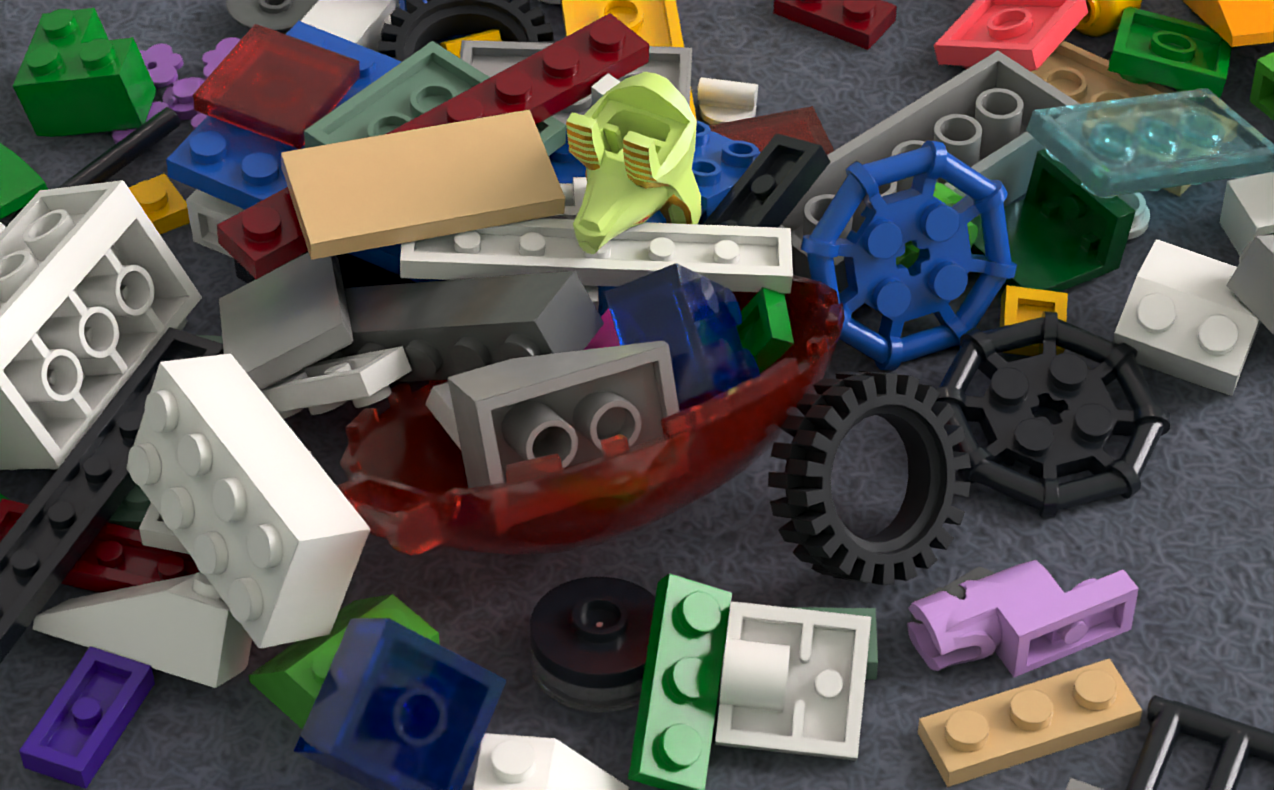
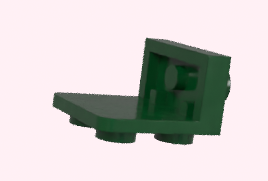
(1062, 230)

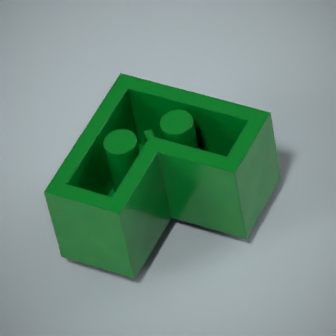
(81, 79)

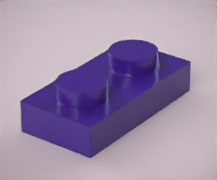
(87, 717)

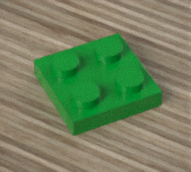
(1169, 52)

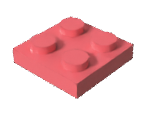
(1017, 28)

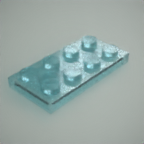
(1152, 142)

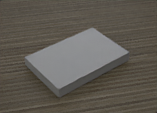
(286, 319)

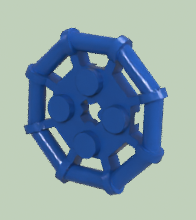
(942, 260)

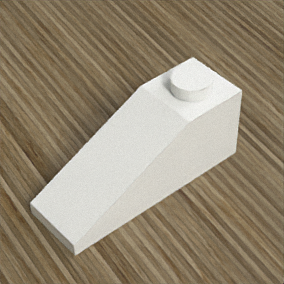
(166, 624)

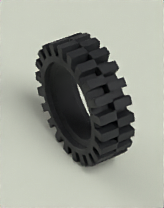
(447, 18)
(929, 489)

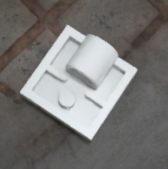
(793, 681)

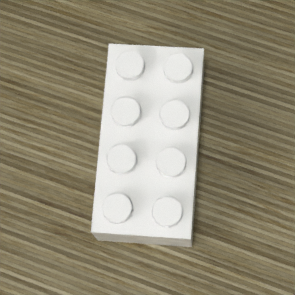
(246, 499)

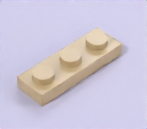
(1029, 722)

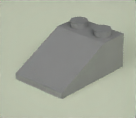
(560, 406)

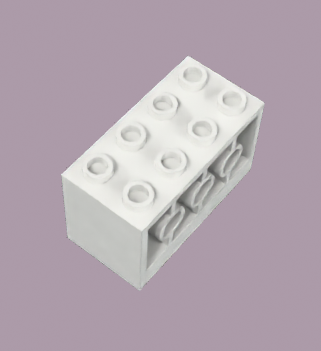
(79, 312)

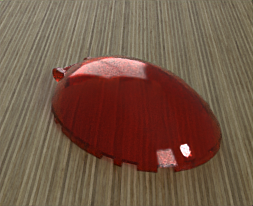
(416, 494)

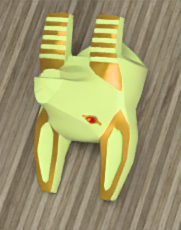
(635, 158)

